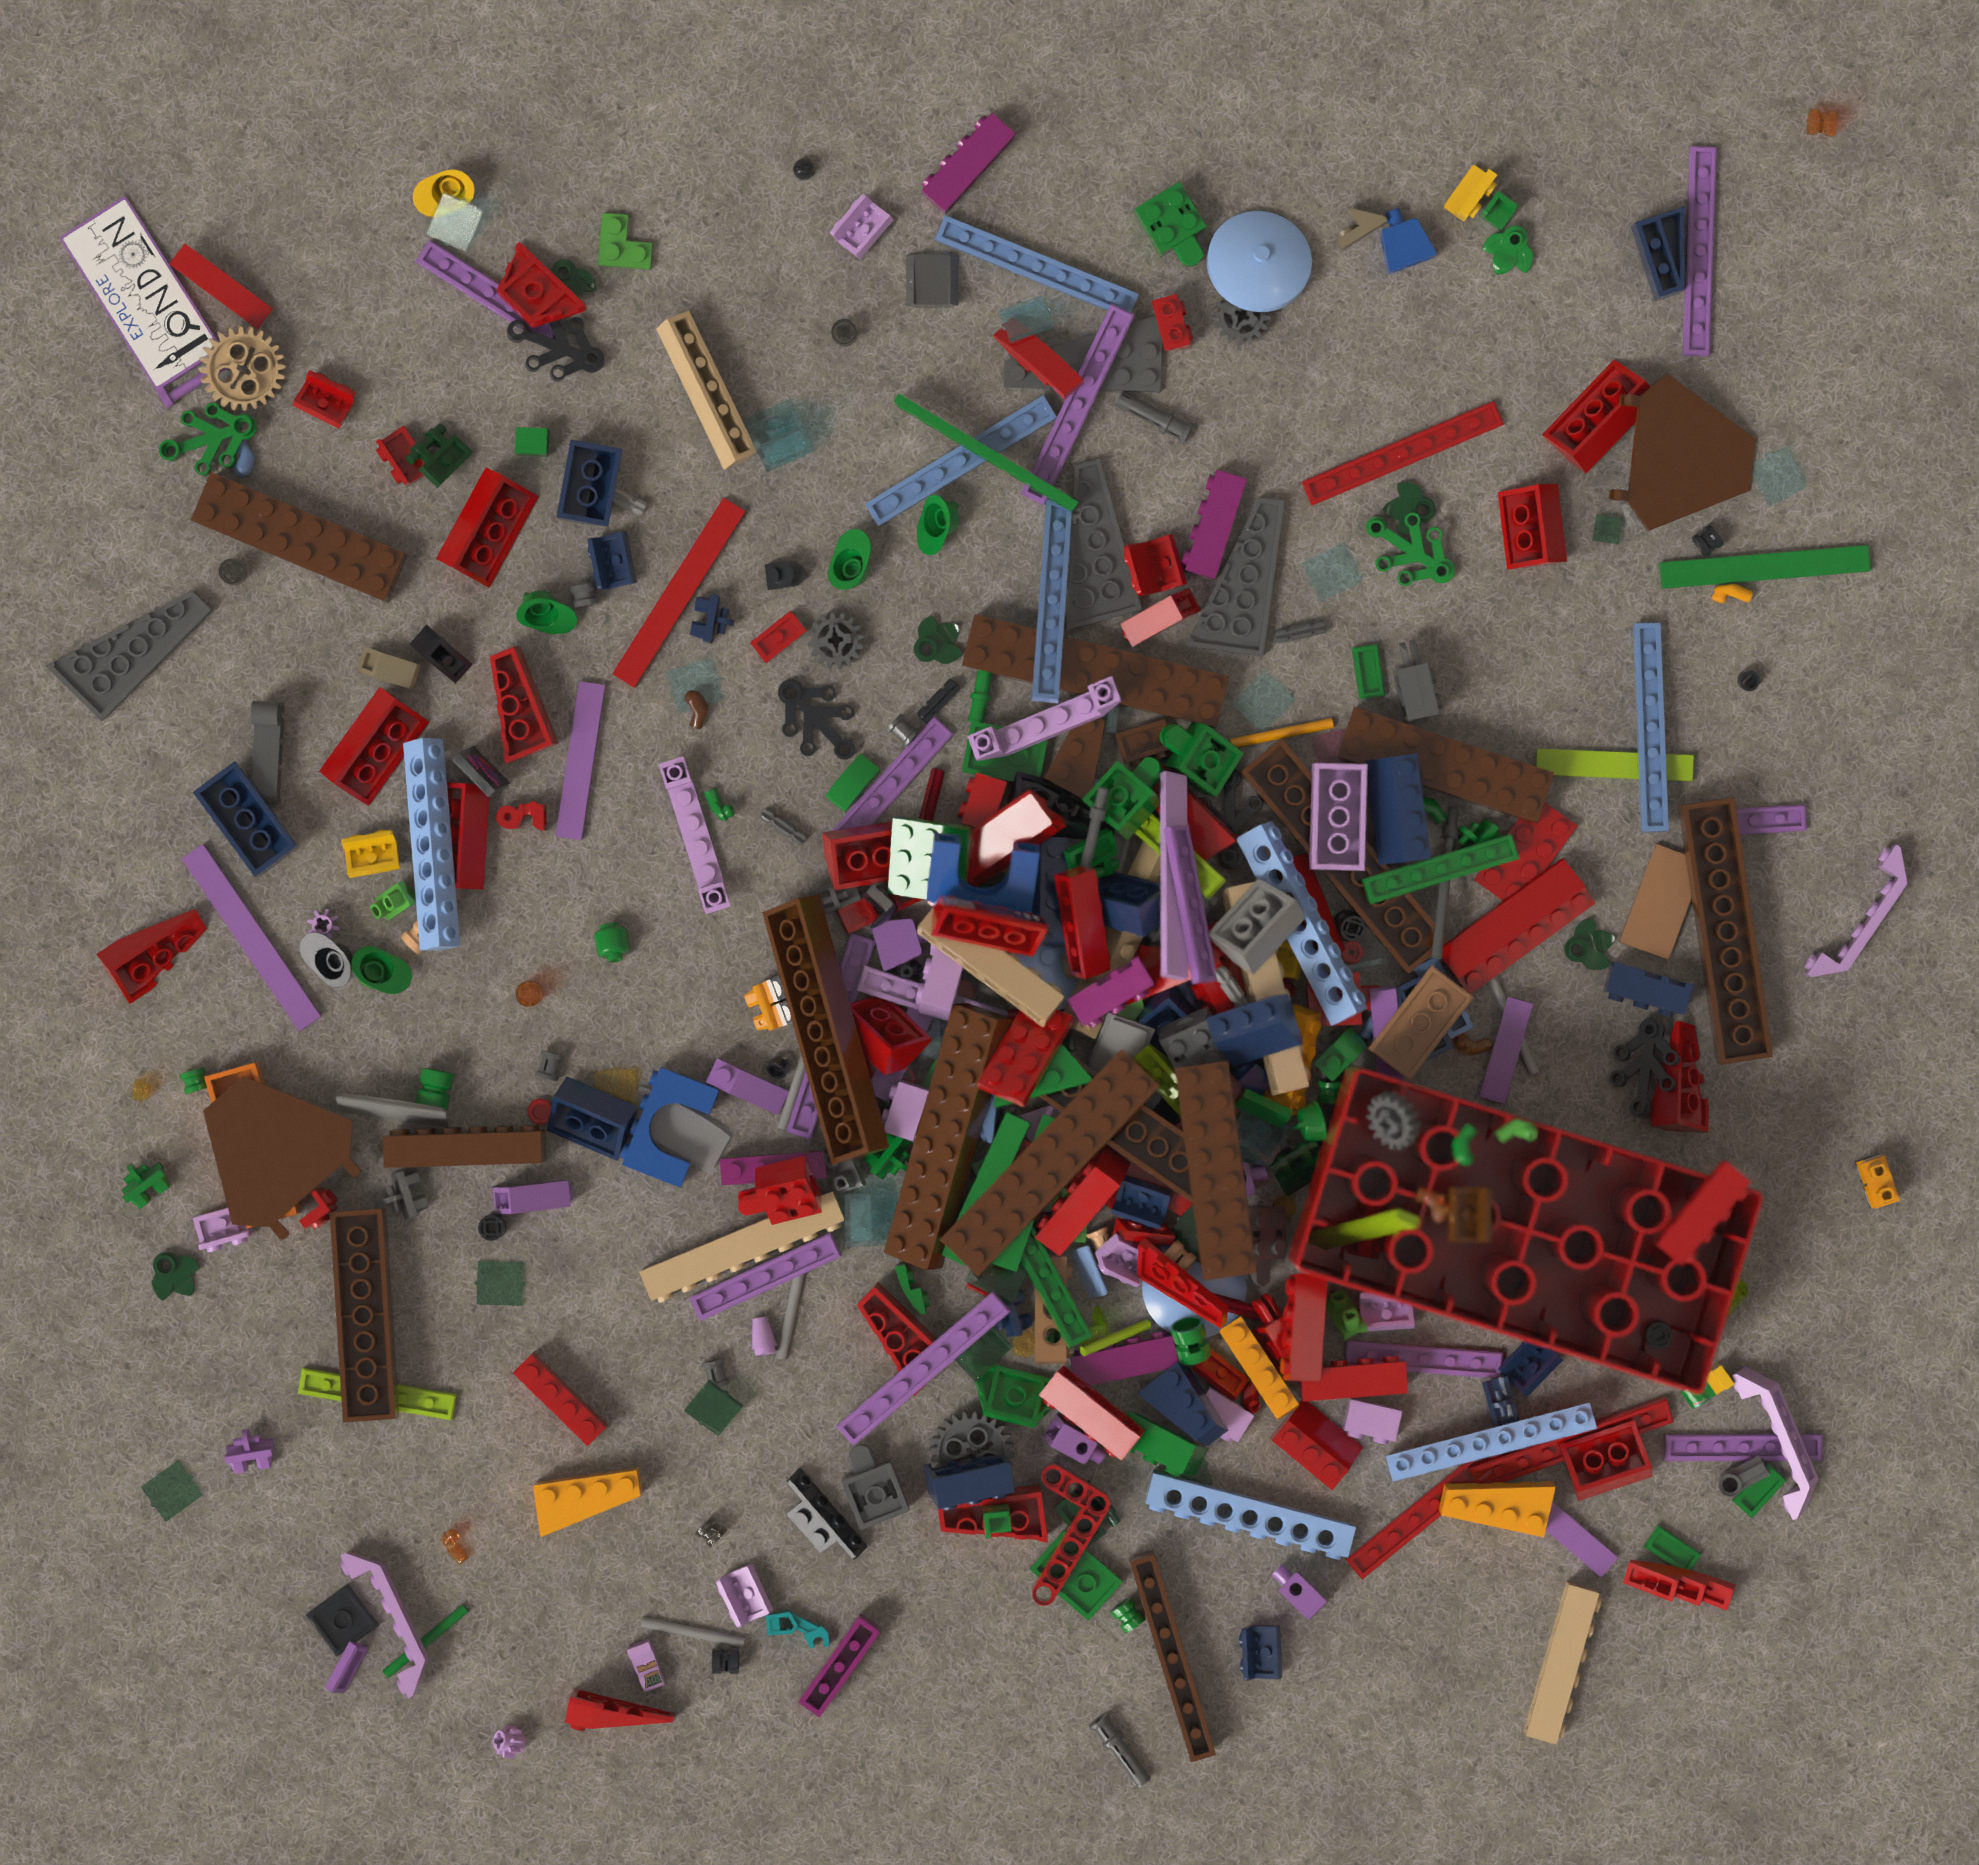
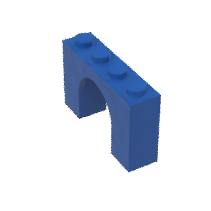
(1013, 892)
(643, 1152)

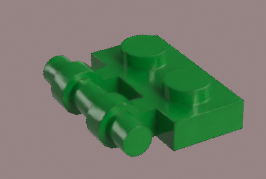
(1104, 850)

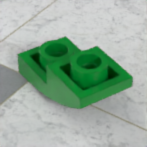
(852, 783)
(915, 1295)

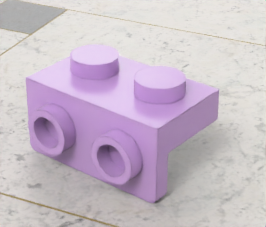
(861, 226)
(216, 1229)
(1119, 1259)
(1384, 1313)
(744, 1595)

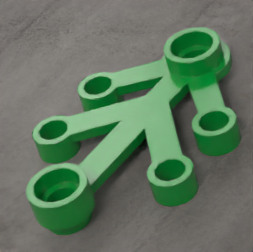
(212, 438)
(1413, 552)

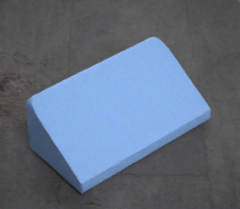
(1089, 1271)

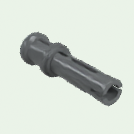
(1165, 422)
(1113, 1740)

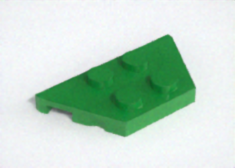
(1061, 1074)
(1012, 1396)

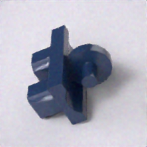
(706, 630)
(1014, 1323)
(1500, 1401)

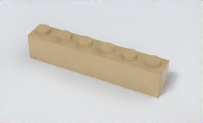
(706, 390)
(1001, 973)
(1562, 1663)

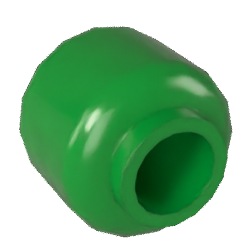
(612, 942)

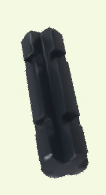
(938, 700)

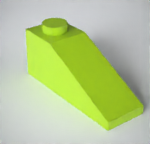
(1164, 1071)

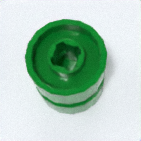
(434, 1088)
(1190, 1340)

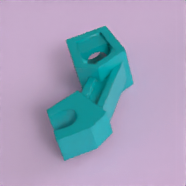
(799, 1623)

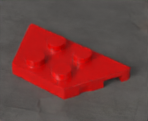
(536, 291)

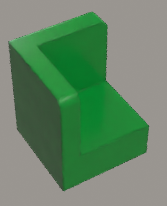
(1499, 211)
(532, 441)
(996, 1519)

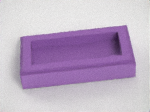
(346, 1667)

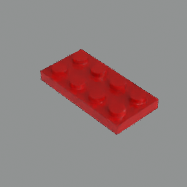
(1536, 848)
(1024, 1056)

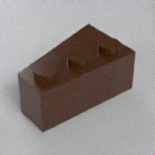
(1078, 759)

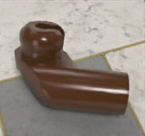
(699, 707)

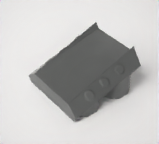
(932, 280)

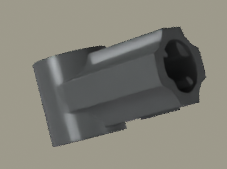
(1745, 1475)

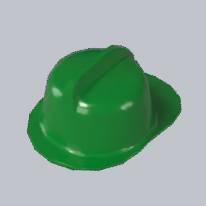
(936, 522)
(850, 560)
(545, 614)
(381, 970)
(1311, 1122)

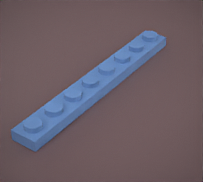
(1034, 265)
(959, 461)
(1051, 603)
(1650, 727)

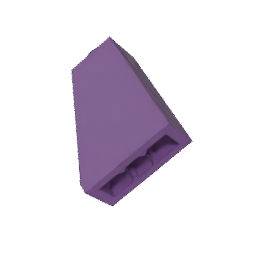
(532, 1197)

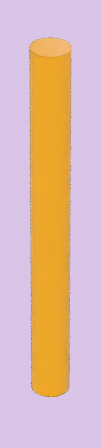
(1282, 733)

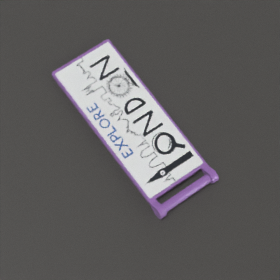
(141, 296)

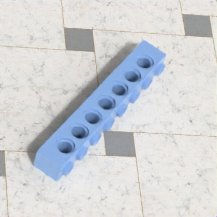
(431, 844)
(1301, 939)
(1491, 1442)
(1341, 1531)

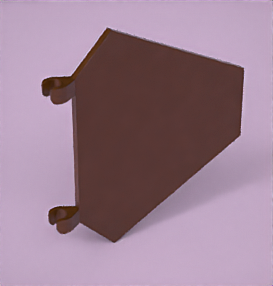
(1682, 455)
(273, 1151)

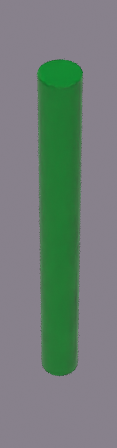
(427, 1639)

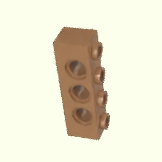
(1045, 1351)

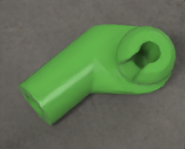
(1518, 1128)

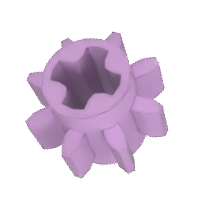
(316, 922)
(509, 1741)

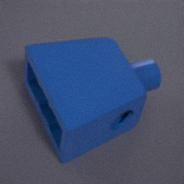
(1404, 243)

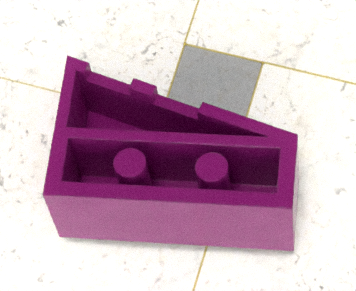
(1110, 993)

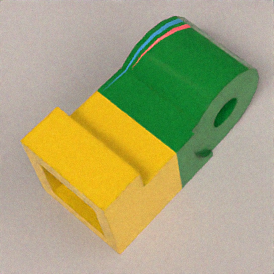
(1716, 1383)

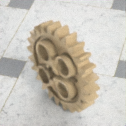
(263, 378)

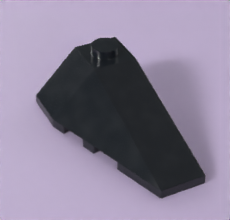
(1074, 812)

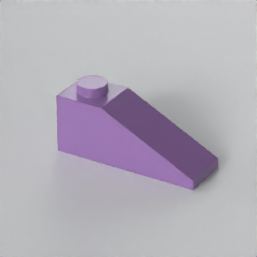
(747, 1086)

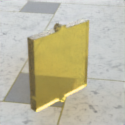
(618, 1084)

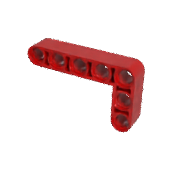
(1072, 1533)

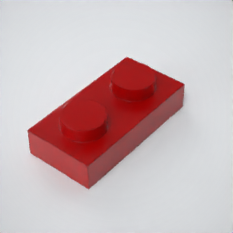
(778, 637)
(1221, 1375)

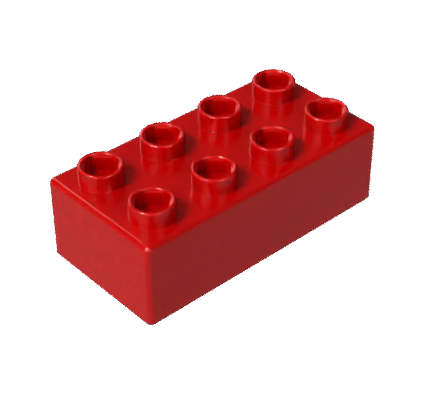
(1568, 1238)

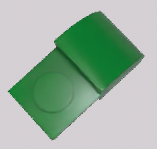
(1340, 1053)

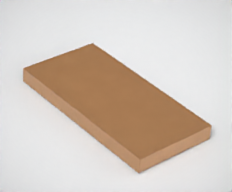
(1659, 904)
(1420, 1022)

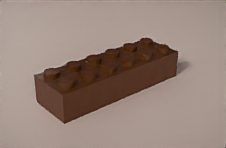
(464, 1148)

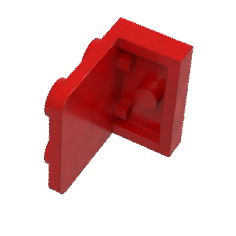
(1154, 565)

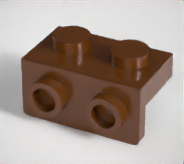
(1141, 743)
(1470, 1214)

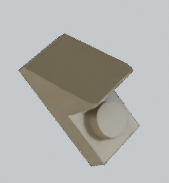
(1365, 225)

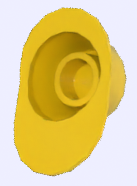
(430, 190)

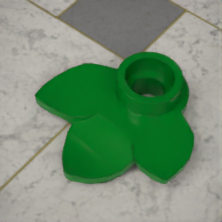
(1509, 254)

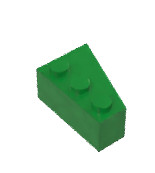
(1167, 1447)

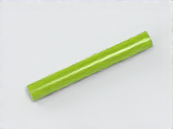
(1115, 1337)

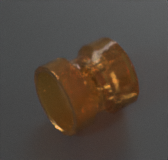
(1822, 122)
(525, 994)

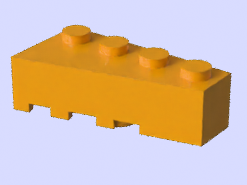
(579, 1497)
(1508, 1506)

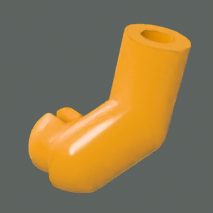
(1733, 590)

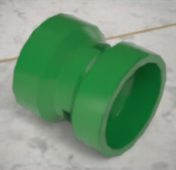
(1127, 1614)

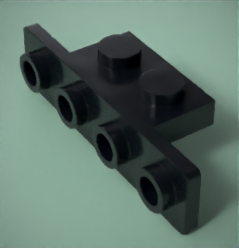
(820, 1519)

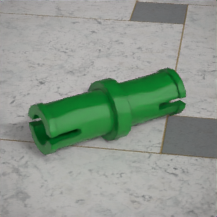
(980, 697)

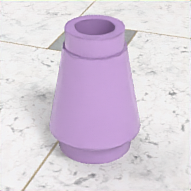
(762, 1337)

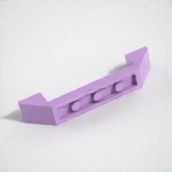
(1046, 724)
(695, 835)
(1891, 863)
(1751, 1383)
(356, 1565)

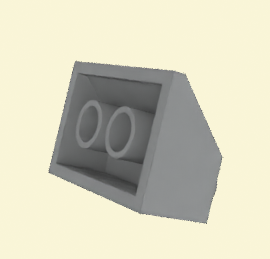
(1256, 925)

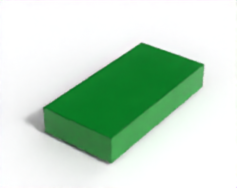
(1368, 671)
(1263, 1108)
(1758, 1494)
(1671, 1549)

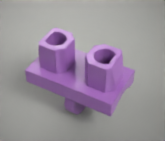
(249, 1448)

